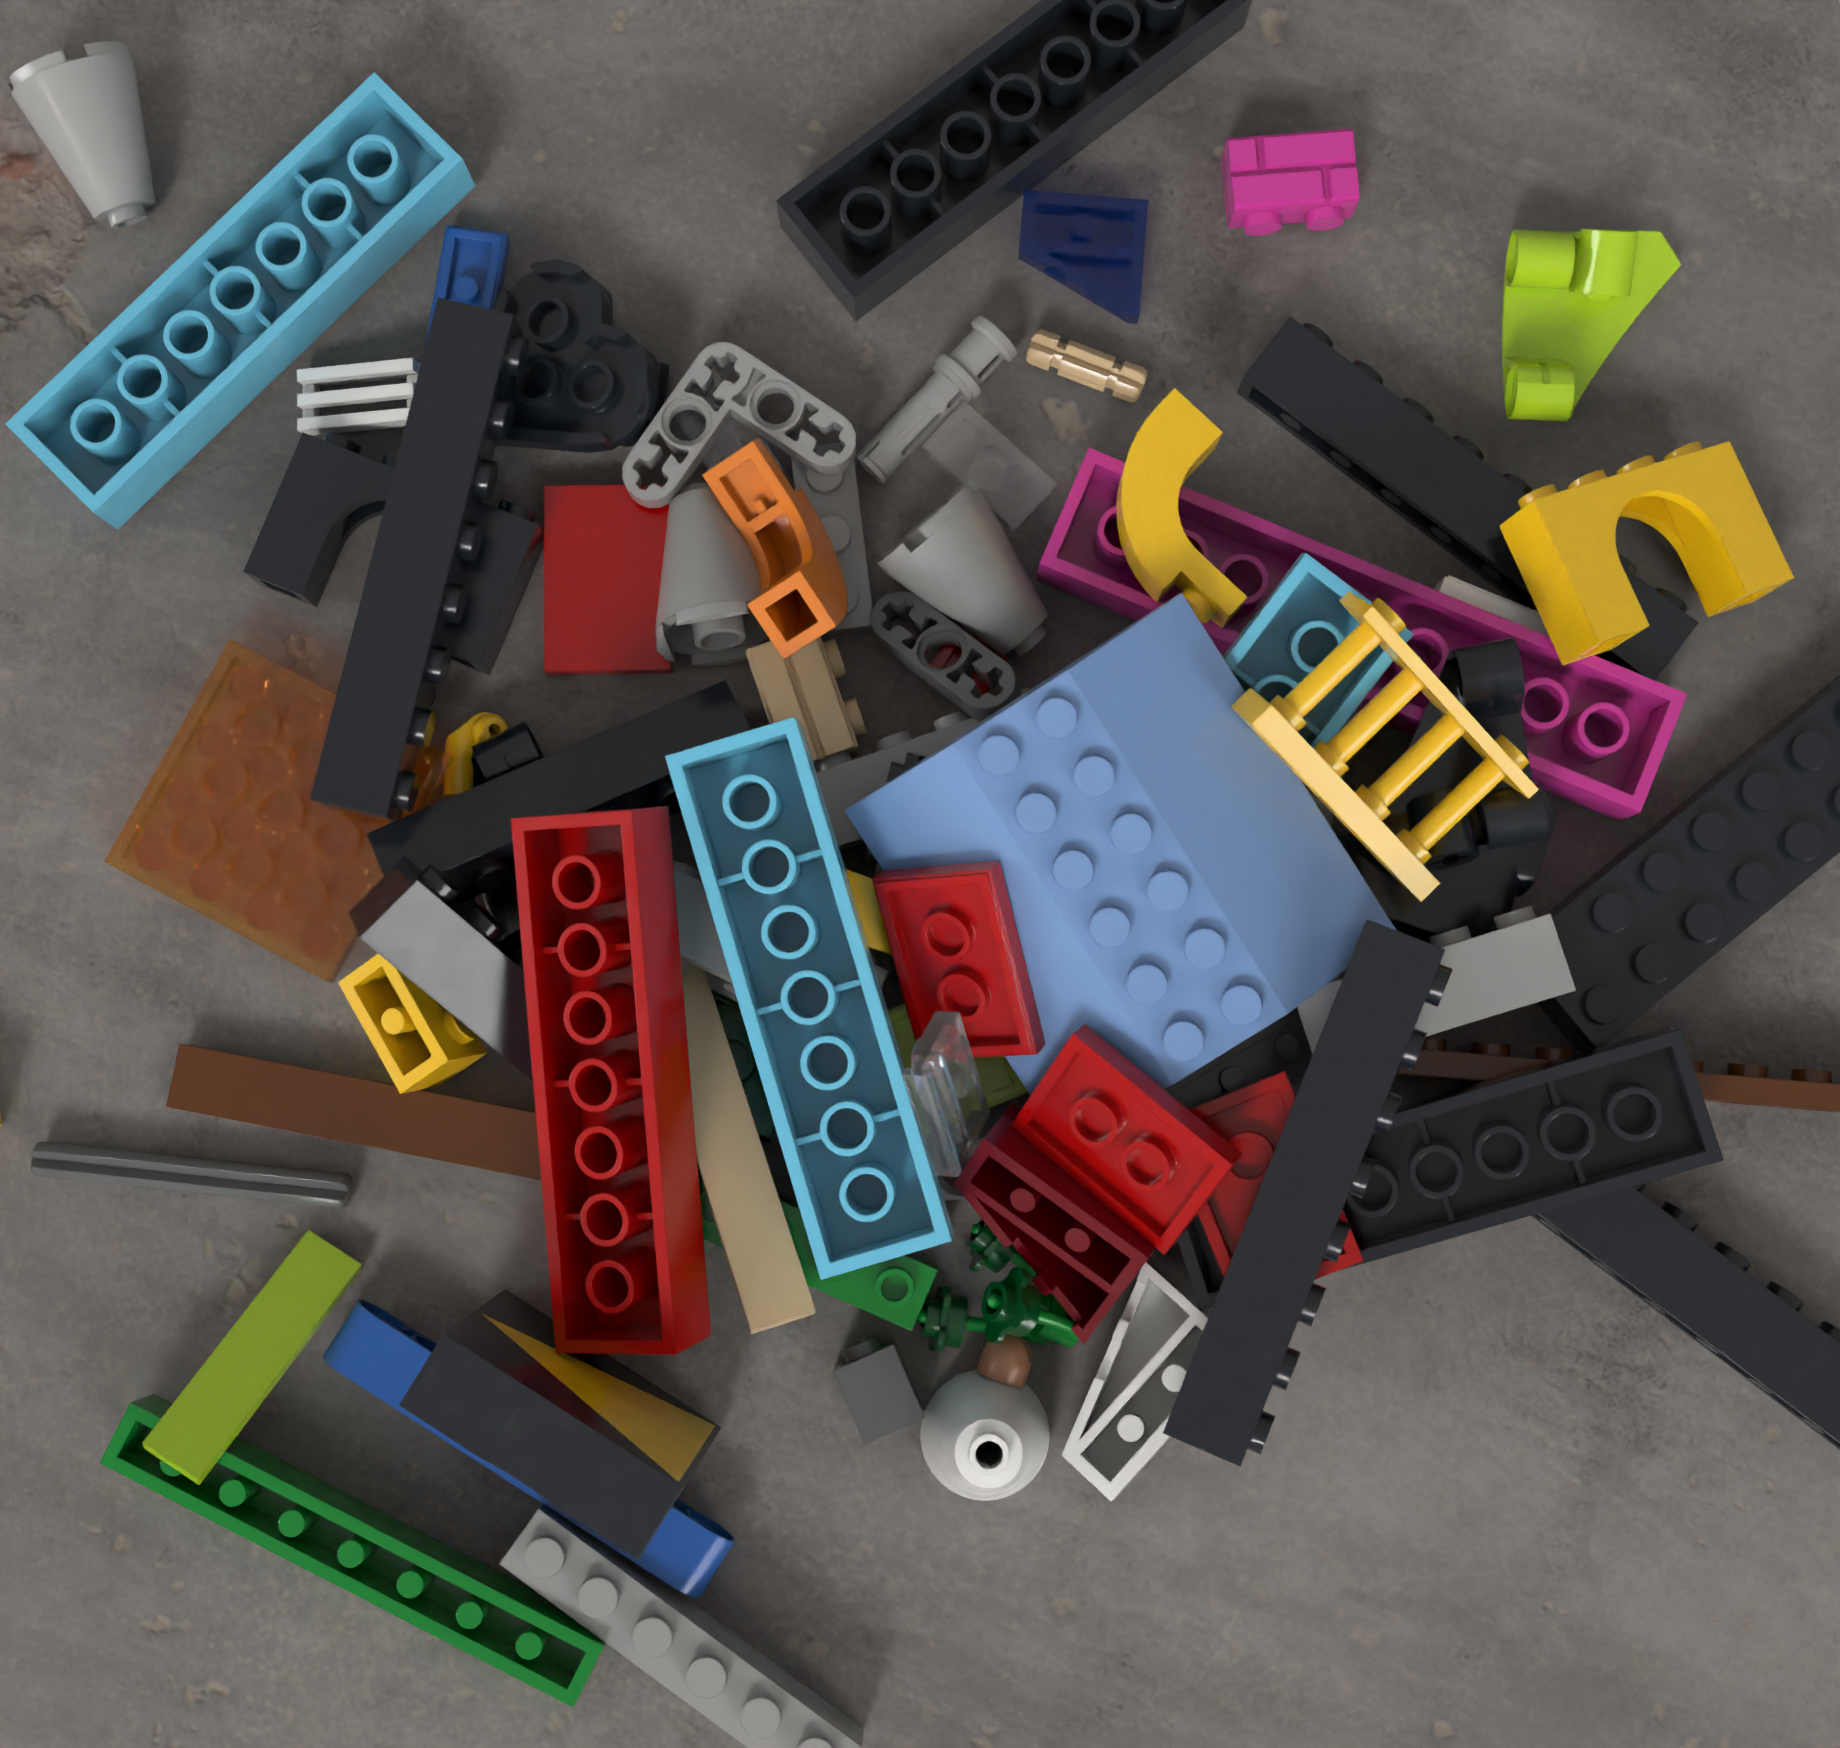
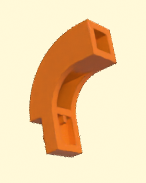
(795, 559)

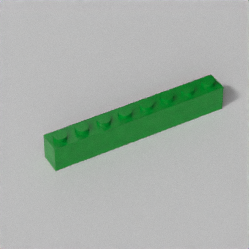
(370, 1556)

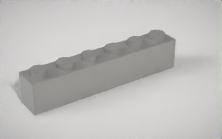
(674, 1639)

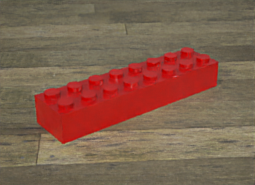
(611, 1081)

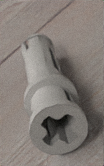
(954, 380)

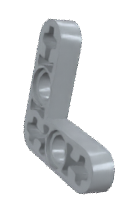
(742, 403)

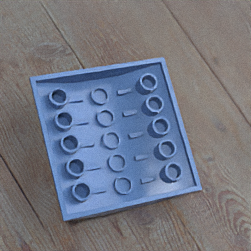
(1146, 847)

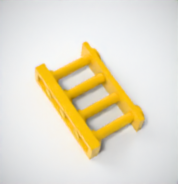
(1324, 764)

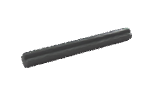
(191, 1174)

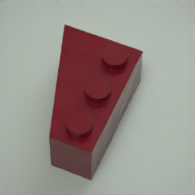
(1054, 1223)

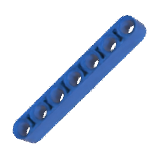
(387, 1357)

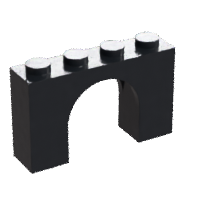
(336, 490)

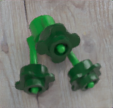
(1007, 1305)

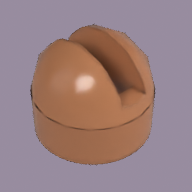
(1007, 1361)

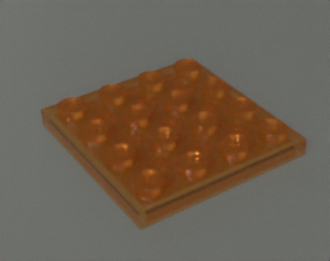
(235, 822)

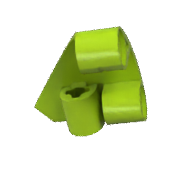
(1568, 308)

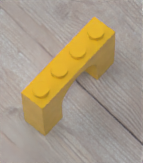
(1692, 498)

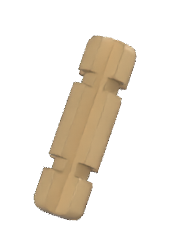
(1086, 365)

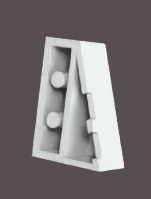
(1135, 1385)

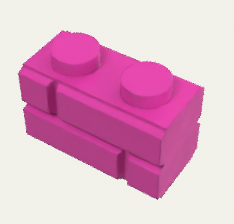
(1290, 180)

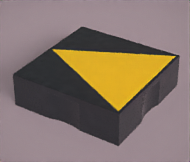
(562, 1422)

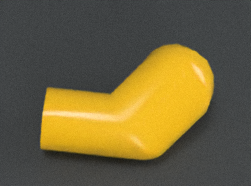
(459, 746)

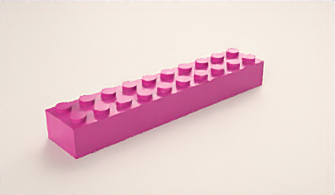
(1586, 724)

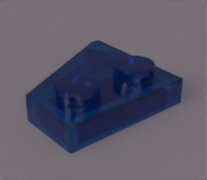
(1088, 246)

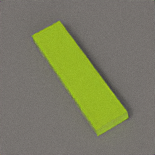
(252, 1357)

